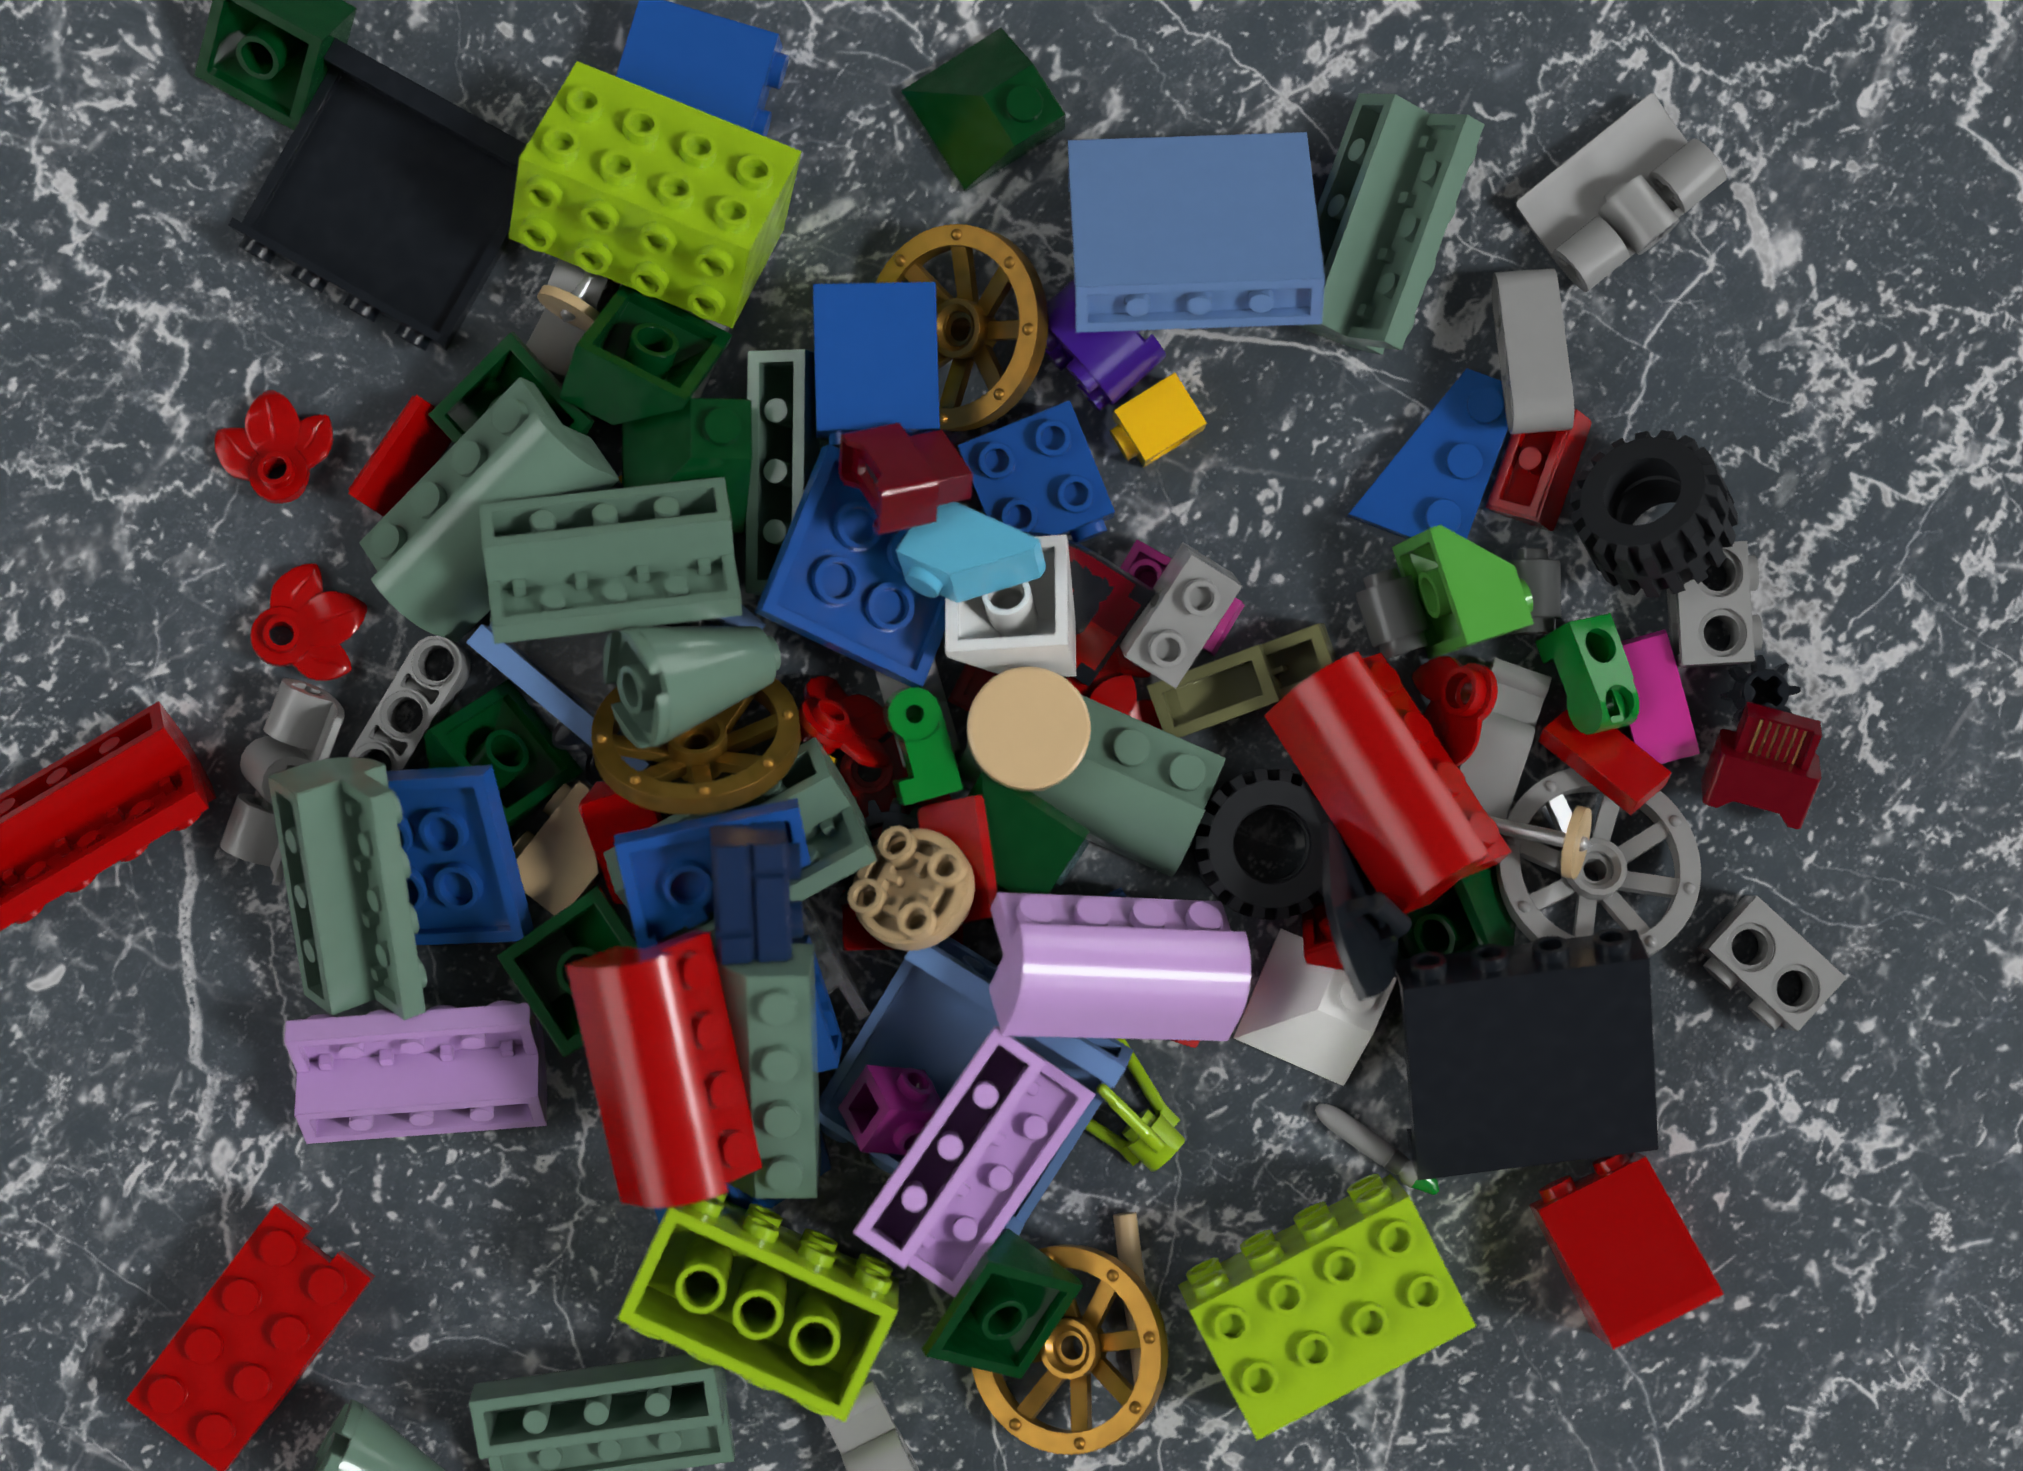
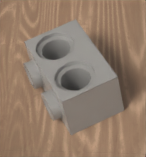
(1732, 605)
(1778, 952)

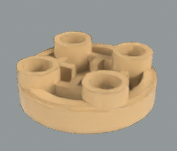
(1028, 728)
(913, 889)

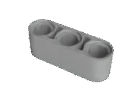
(1532, 351)
(413, 683)

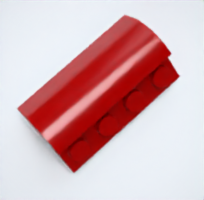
(1386, 780)
(96, 810)
(665, 1070)

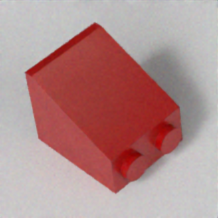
(1623, 1248)

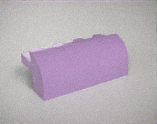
(1118, 968)
(418, 1074)
(974, 1161)

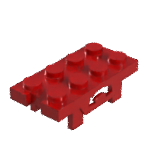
(249, 1339)

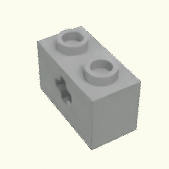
(1181, 615)

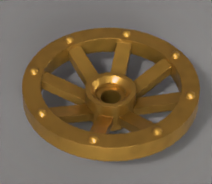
(967, 310)
(701, 756)
(1065, 1363)

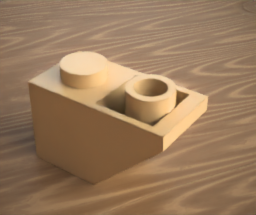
(559, 860)

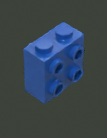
(1040, 476)

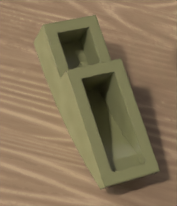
(1241, 681)

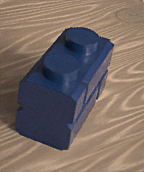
(753, 892)

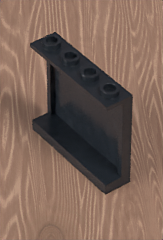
(388, 199)
(1529, 1053)

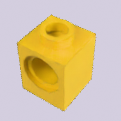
(1156, 421)

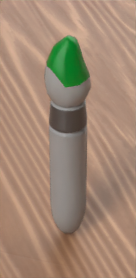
(1373, 1147)

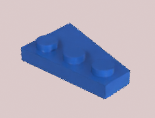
(1442, 465)
(670, 867)

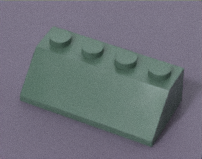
(777, 1053)

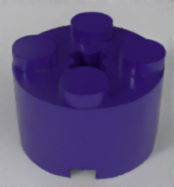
(1100, 362)

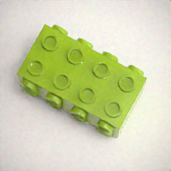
(653, 194)
(764, 1302)
(1325, 1303)

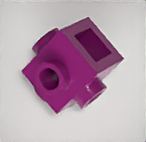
(889, 1108)

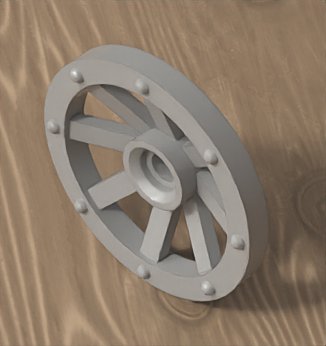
(1606, 860)

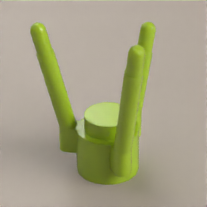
(1149, 1136)

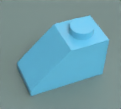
(967, 555)

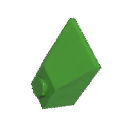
(1463, 590)

